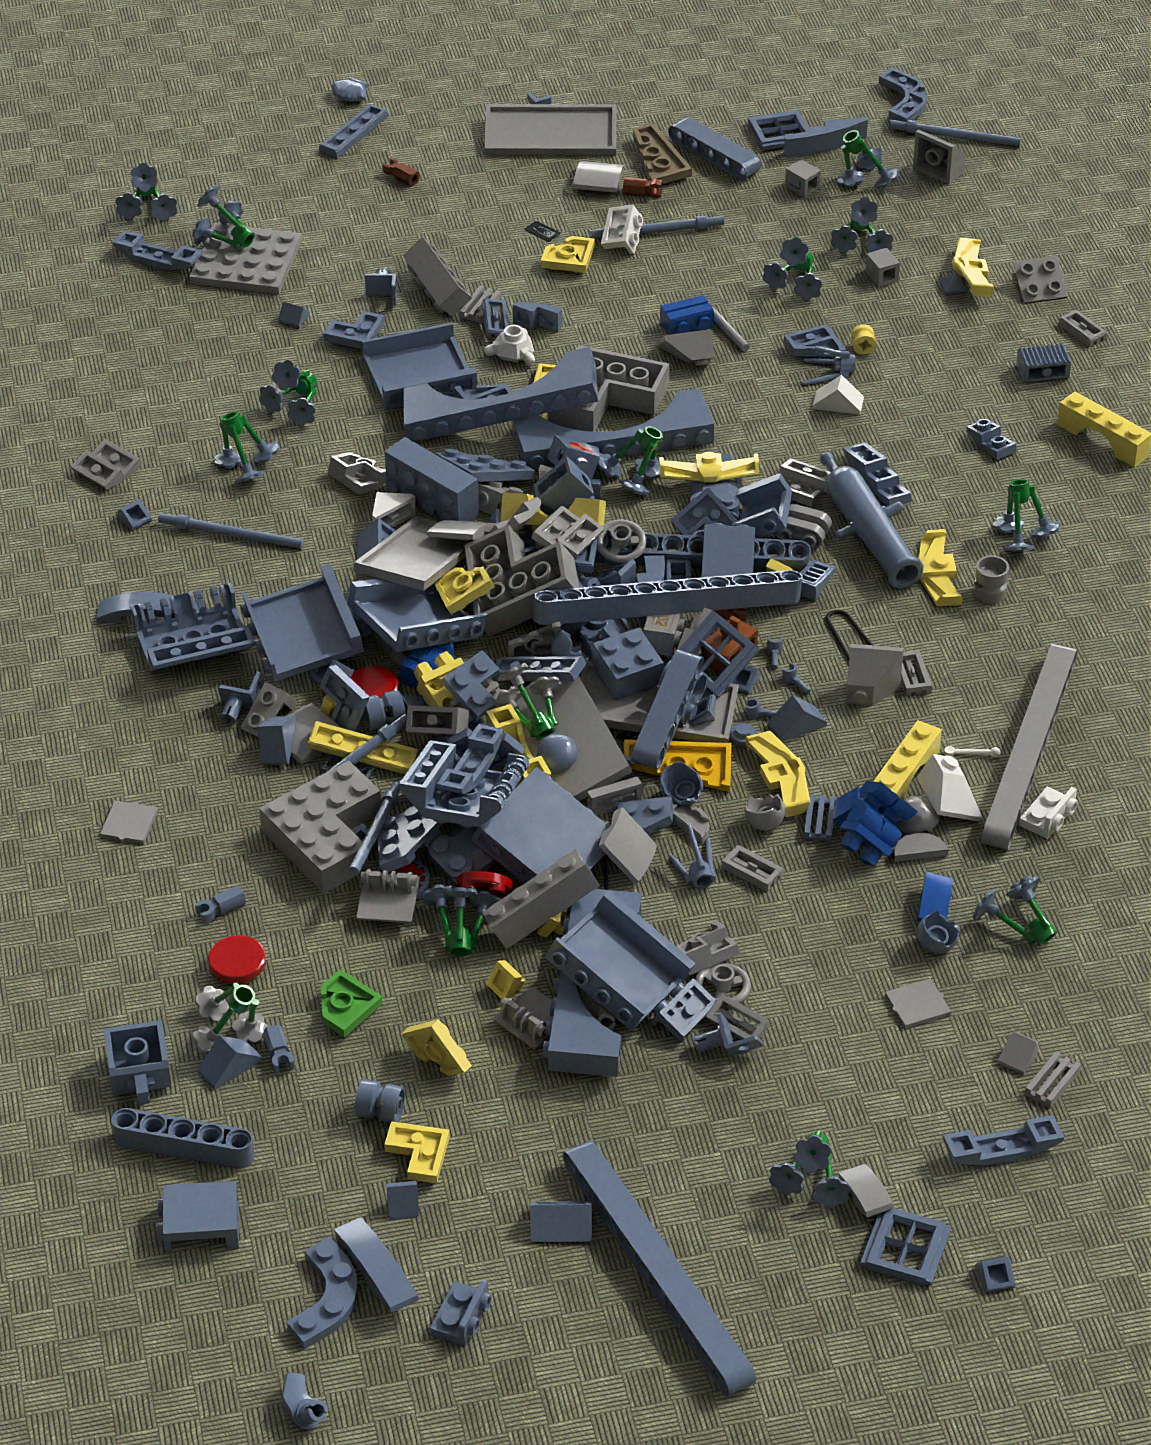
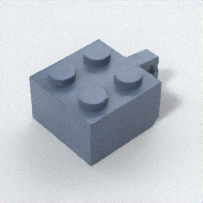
(626, 661)
(137, 1059)

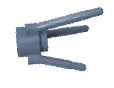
(844, 364)
(700, 873)

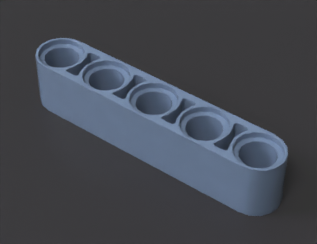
(714, 148)
(667, 709)
(183, 1138)

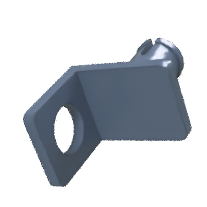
(381, 284)
(237, 698)
(723, 1036)

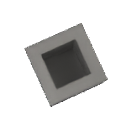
(802, 178)
(882, 267)

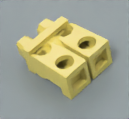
(430, 680)

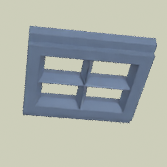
(775, 119)
(732, 668)
(932, 1253)

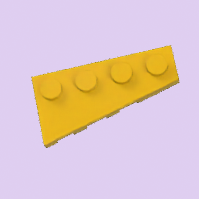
(708, 759)

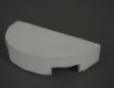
(696, 817)
(919, 846)

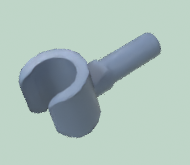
(774, 649)
(791, 676)
(754, 710)

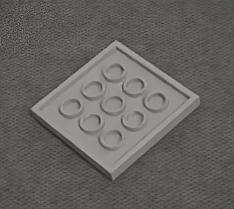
(254, 268)

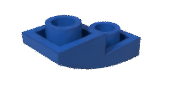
(935, 895)

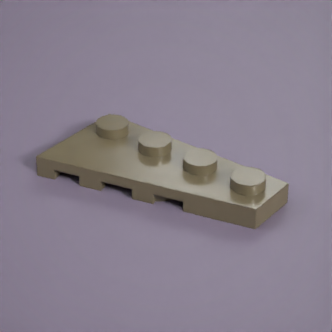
(659, 155)

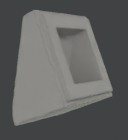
(1018, 1052)

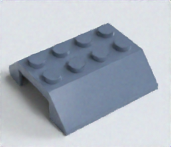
(189, 633)
(447, 806)

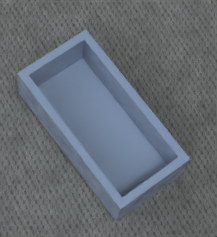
(436, 484)

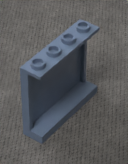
(416, 359)
(411, 616)
(303, 626)
(540, 828)
(620, 960)

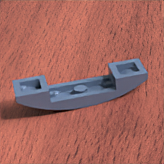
(134, 246)
(116, 607)
(475, 762)
(1004, 1146)

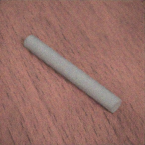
(730, 331)

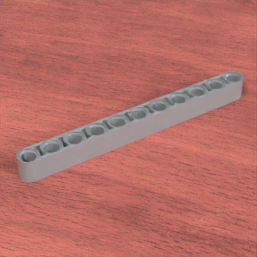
(1029, 747)

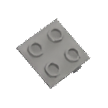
(1039, 279)
(387, 896)
(526, 1017)

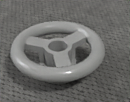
(621, 536)
(723, 979)

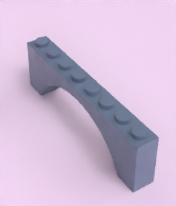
(565, 386)
(682, 425)
(576, 1038)

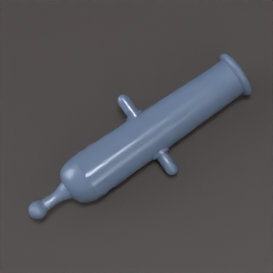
(871, 523)

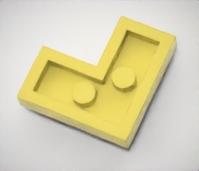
(425, 1146)

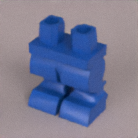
(874, 822)

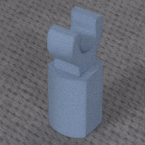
(220, 903)
(278, 1047)

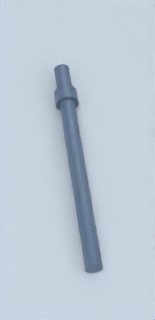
(912, 126)
(700, 223)
(185, 522)
(384, 734)
(387, 803)

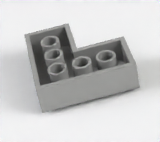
(622, 383)
(516, 576)
(317, 823)

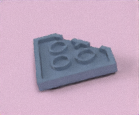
(487, 468)
(403, 836)

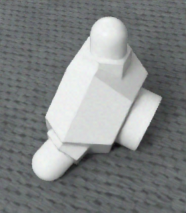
(512, 345)

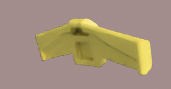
(971, 268)
(709, 468)
(938, 569)
(781, 771)

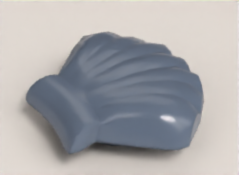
(350, 89)

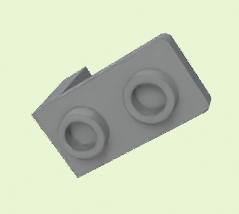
(267, 705)

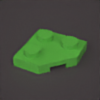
(347, 1002)

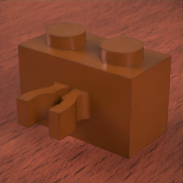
(732, 647)

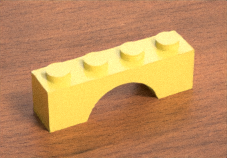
(1127, 439)
(512, 501)
(507, 719)
(911, 754)

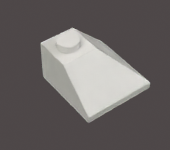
(948, 788)

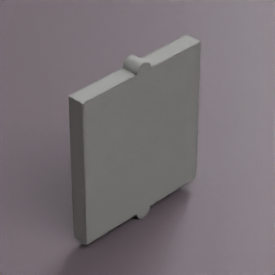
(129, 822)
(918, 1003)

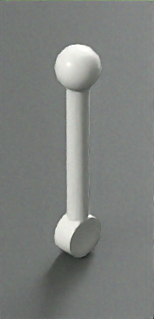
(951, 751)

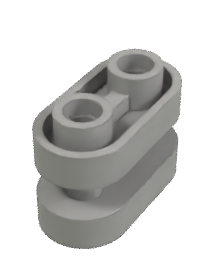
(806, 525)

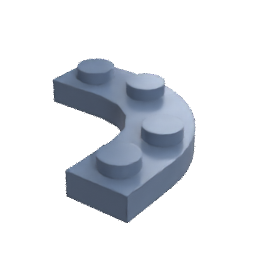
(911, 90)
(337, 1299)

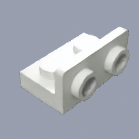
(622, 228)
(1049, 811)

